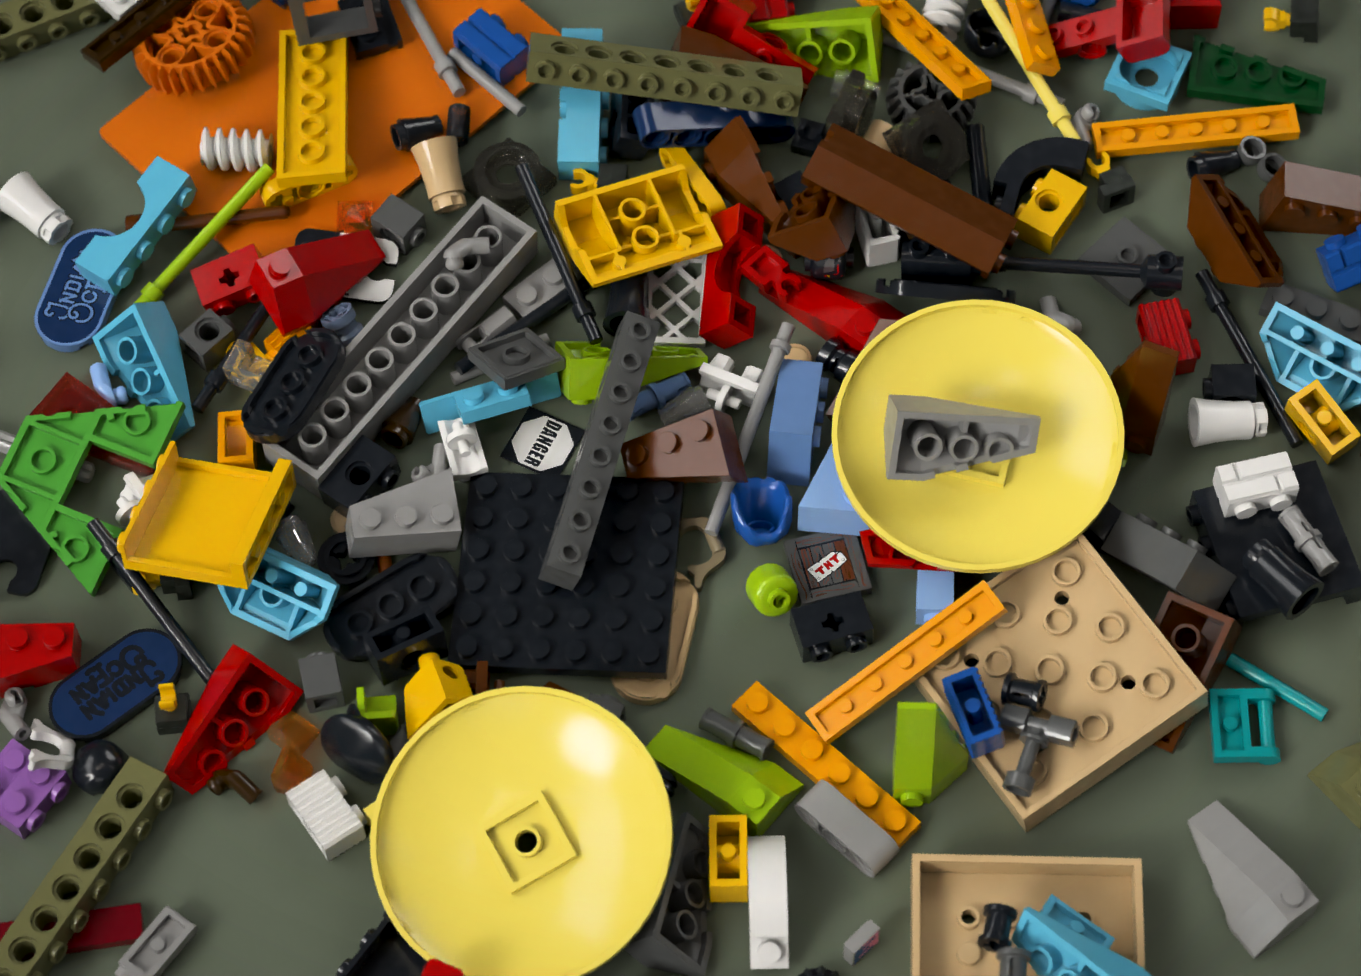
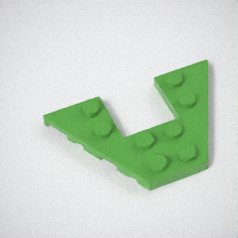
(49, 458)

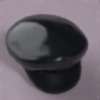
(357, 746)

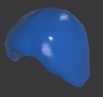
(761, 510)

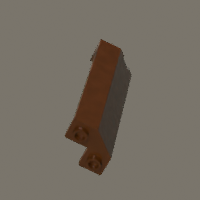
(911, 199)

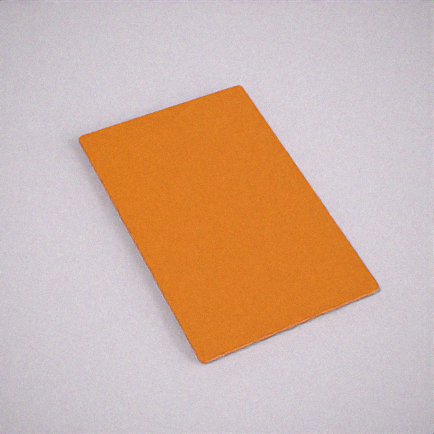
(379, 94)

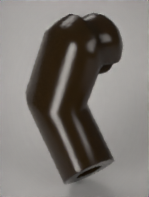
(233, 780)

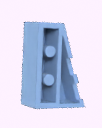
(826, 504)

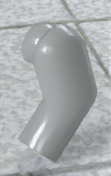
(1083, 121)
(464, 247)
(1050, 308)
(438, 464)
(13, 712)

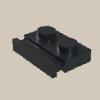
(377, 42)

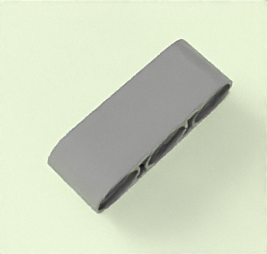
(847, 828)

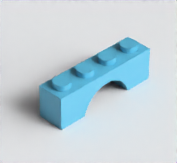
(114, 259)

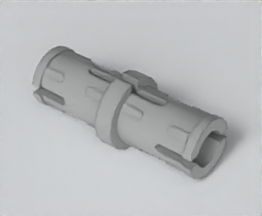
(1308, 540)

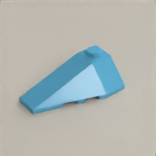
(147, 357)

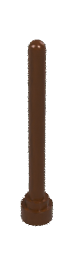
(240, 217)

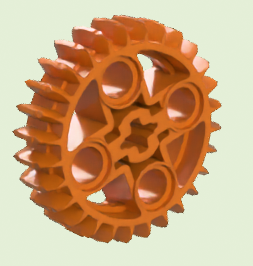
(197, 47)

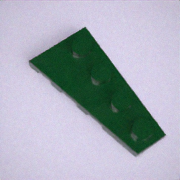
(1232, 77)

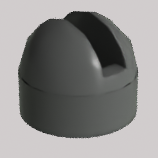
(1255, 150)
(1269, 166)

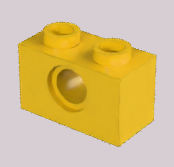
(1046, 228)
(1322, 422)
(728, 858)

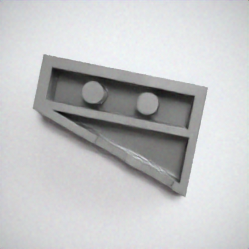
(406, 519)

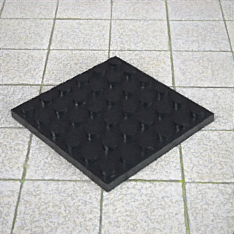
(613, 618)

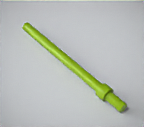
(154, 291)

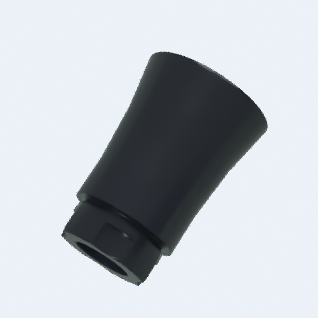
(624, 296)
(1282, 578)

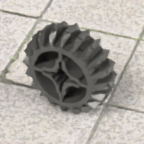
(903, 104)

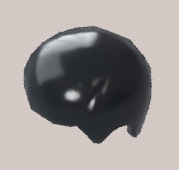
(983, 35)
(97, 766)

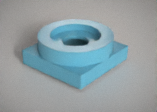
(1170, 72)

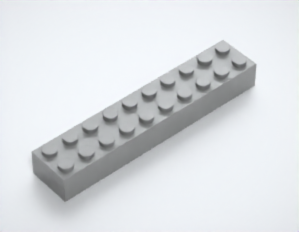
(408, 340)

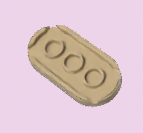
(683, 626)

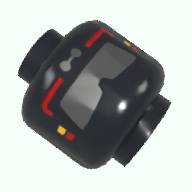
(830, 268)

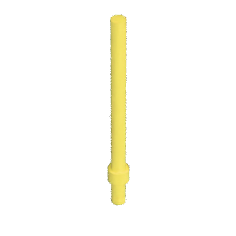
(1057, 112)

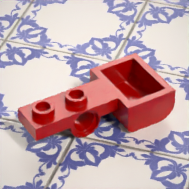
(729, 21)
(1135, 26)

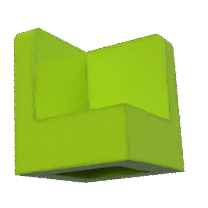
(379, 710)

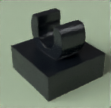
(808, 137)

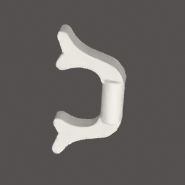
(42, 760)

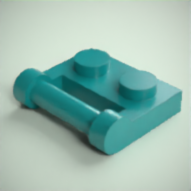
(1232, 728)

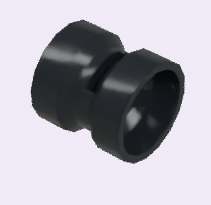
(836, 358)

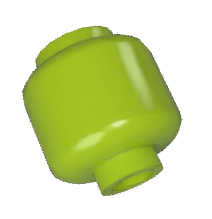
(771, 590)

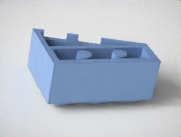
(795, 419)

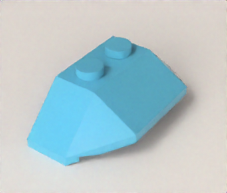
(1309, 351)
(283, 596)

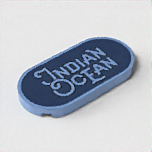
(70, 304)

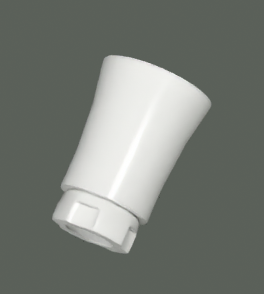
(34, 209)
(1225, 420)

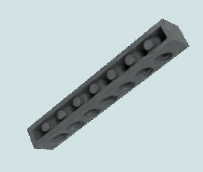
(599, 451)

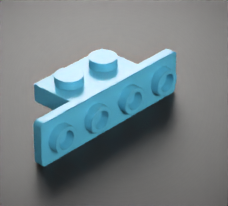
(486, 401)

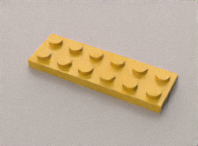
(312, 112)

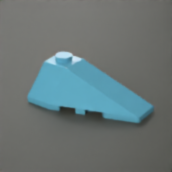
(1065, 952)

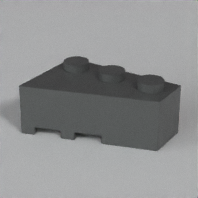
(1168, 560)

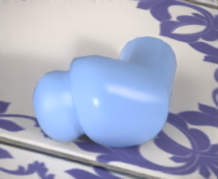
(103, 386)

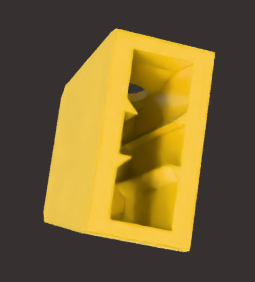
(433, 690)

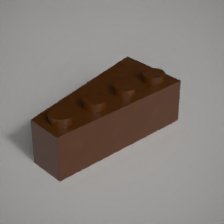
(1310, 201)

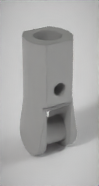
(486, 329)

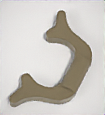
(719, 555)

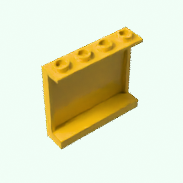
(206, 519)

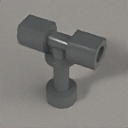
(1036, 735)

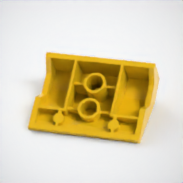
(634, 226)

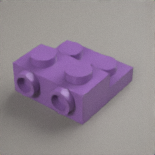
(27, 793)

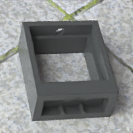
(333, 24)

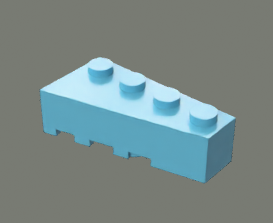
(582, 121)

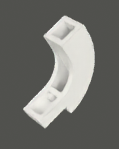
(768, 902)

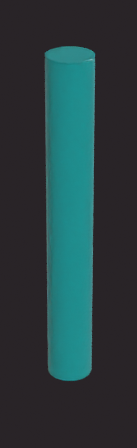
(1281, 689)

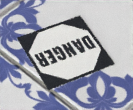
(542, 442)

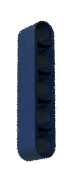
(696, 125)

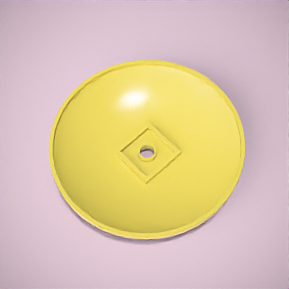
(998, 511)
(508, 769)

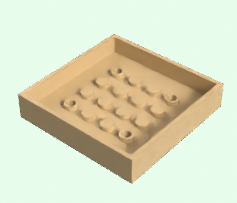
(1085, 658)
(960, 885)

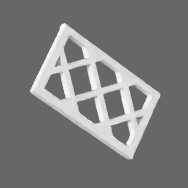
(676, 299)

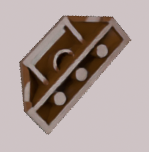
(1230, 235)

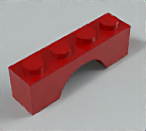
(724, 314)

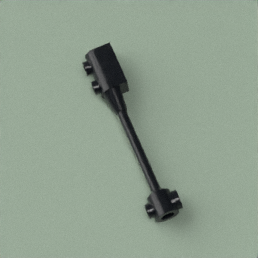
(926, 263)

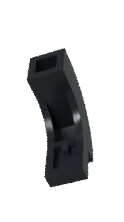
(1034, 161)

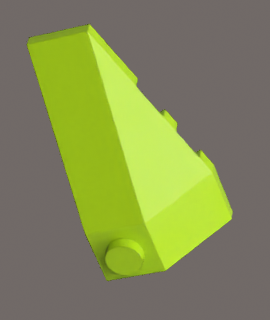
(833, 39)
(587, 364)
(925, 753)
(726, 777)

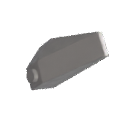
(942, 435)
(1255, 887)

